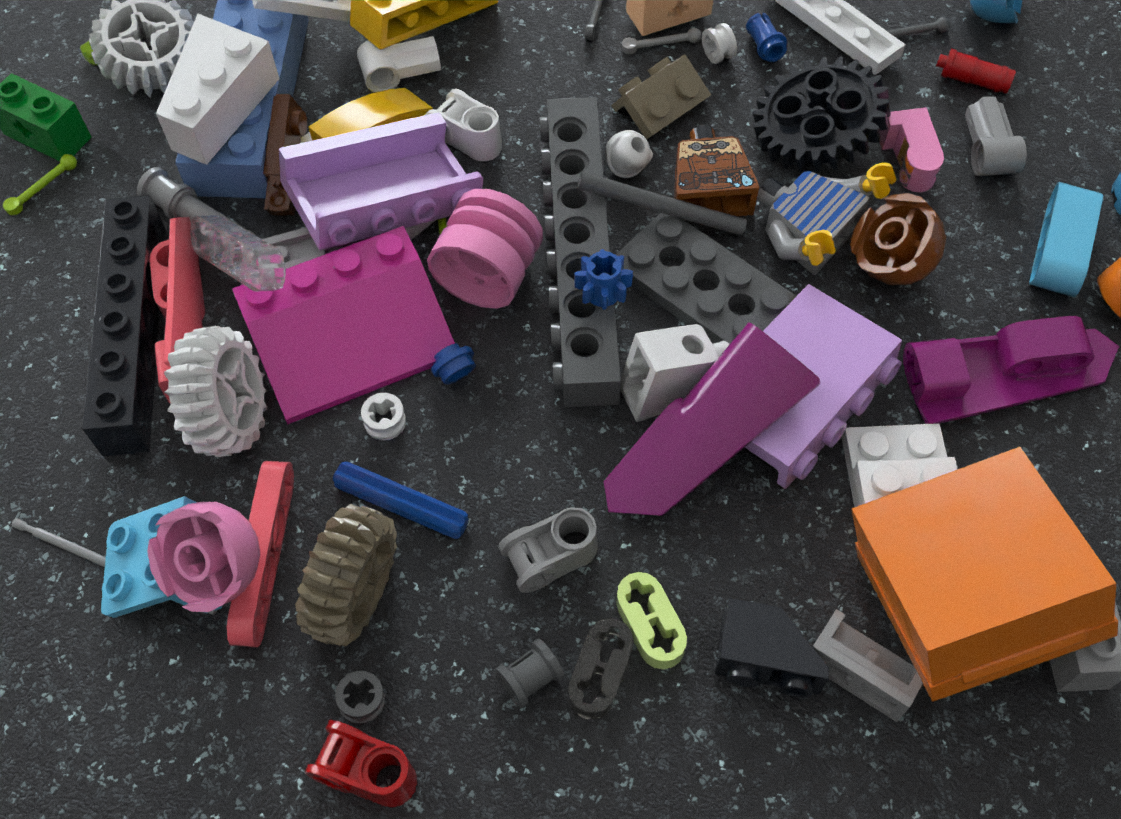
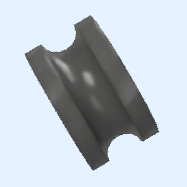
(359, 681)

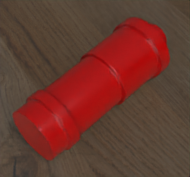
(976, 71)

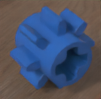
(603, 279)

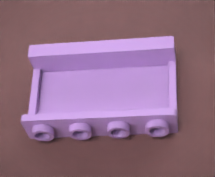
(374, 180)
(849, 359)

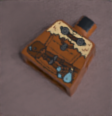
(715, 173)

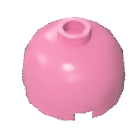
(204, 555)

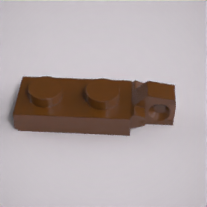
(286, 127)

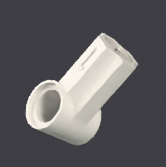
(386, 67)

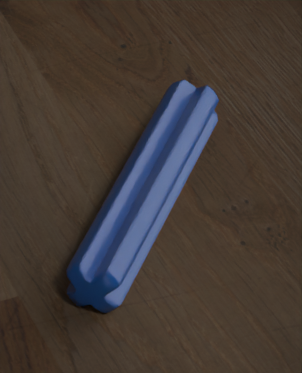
(401, 500)

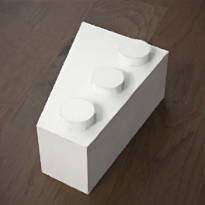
(214, 87)

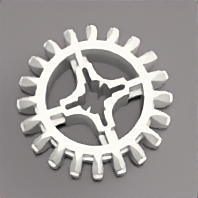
(124, 55)
(216, 391)

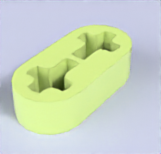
(661, 614)

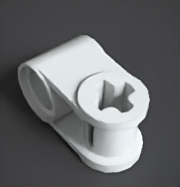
(470, 126)

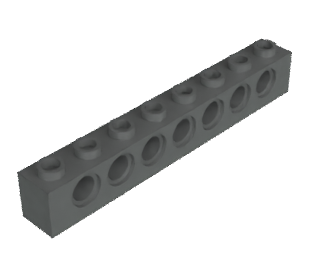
(577, 231)

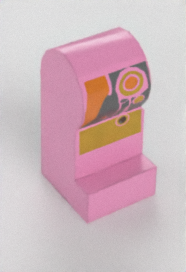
(915, 146)

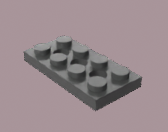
(701, 260)

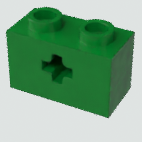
(41, 118)

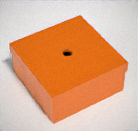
(983, 573)

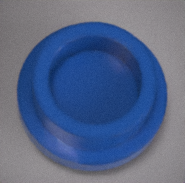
(453, 363)

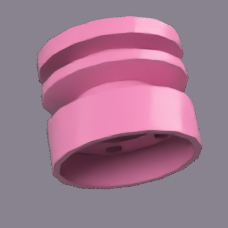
(485, 248)

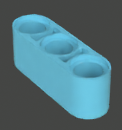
(1066, 239)

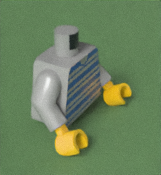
(819, 212)

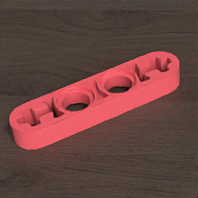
(268, 518)

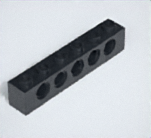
(124, 330)

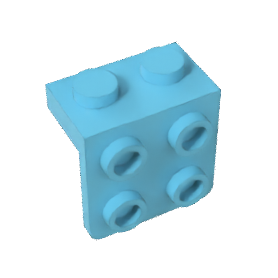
(127, 571)

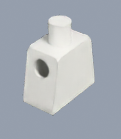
(666, 367)

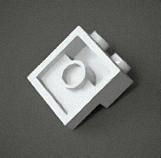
(893, 458)

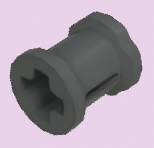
(529, 673)

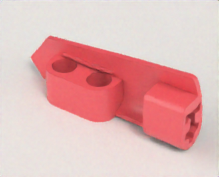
(176, 291)

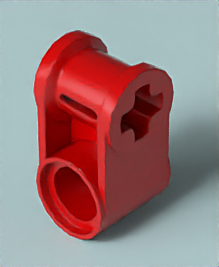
(353, 761)

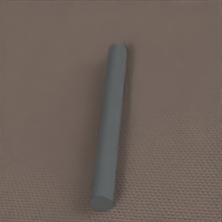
(661, 203)

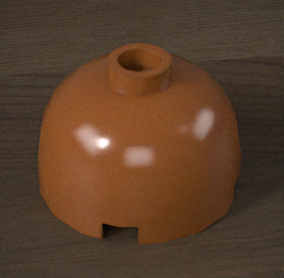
(899, 240)

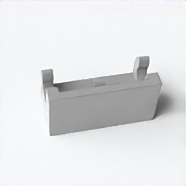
(867, 668)

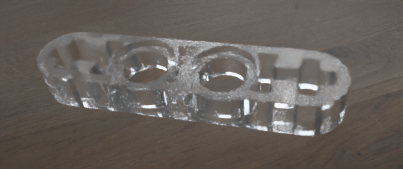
(238, 253)

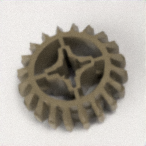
(346, 575)

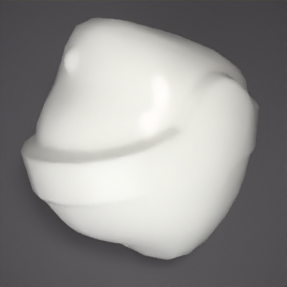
(627, 153)

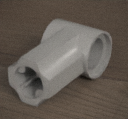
(994, 146)

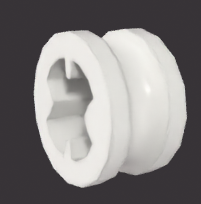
(719, 43)
(386, 428)

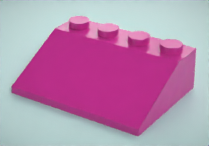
(346, 324)

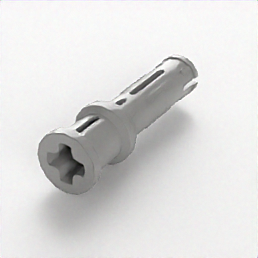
(174, 198)

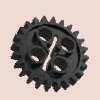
(821, 114)

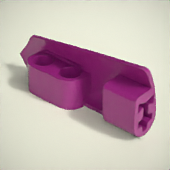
(1005, 370)
(720, 416)

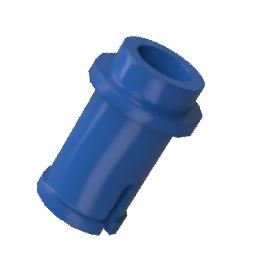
(770, 43)

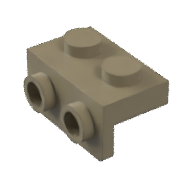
(663, 96)

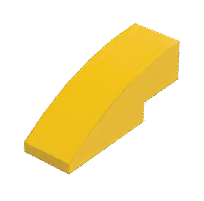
(369, 112)

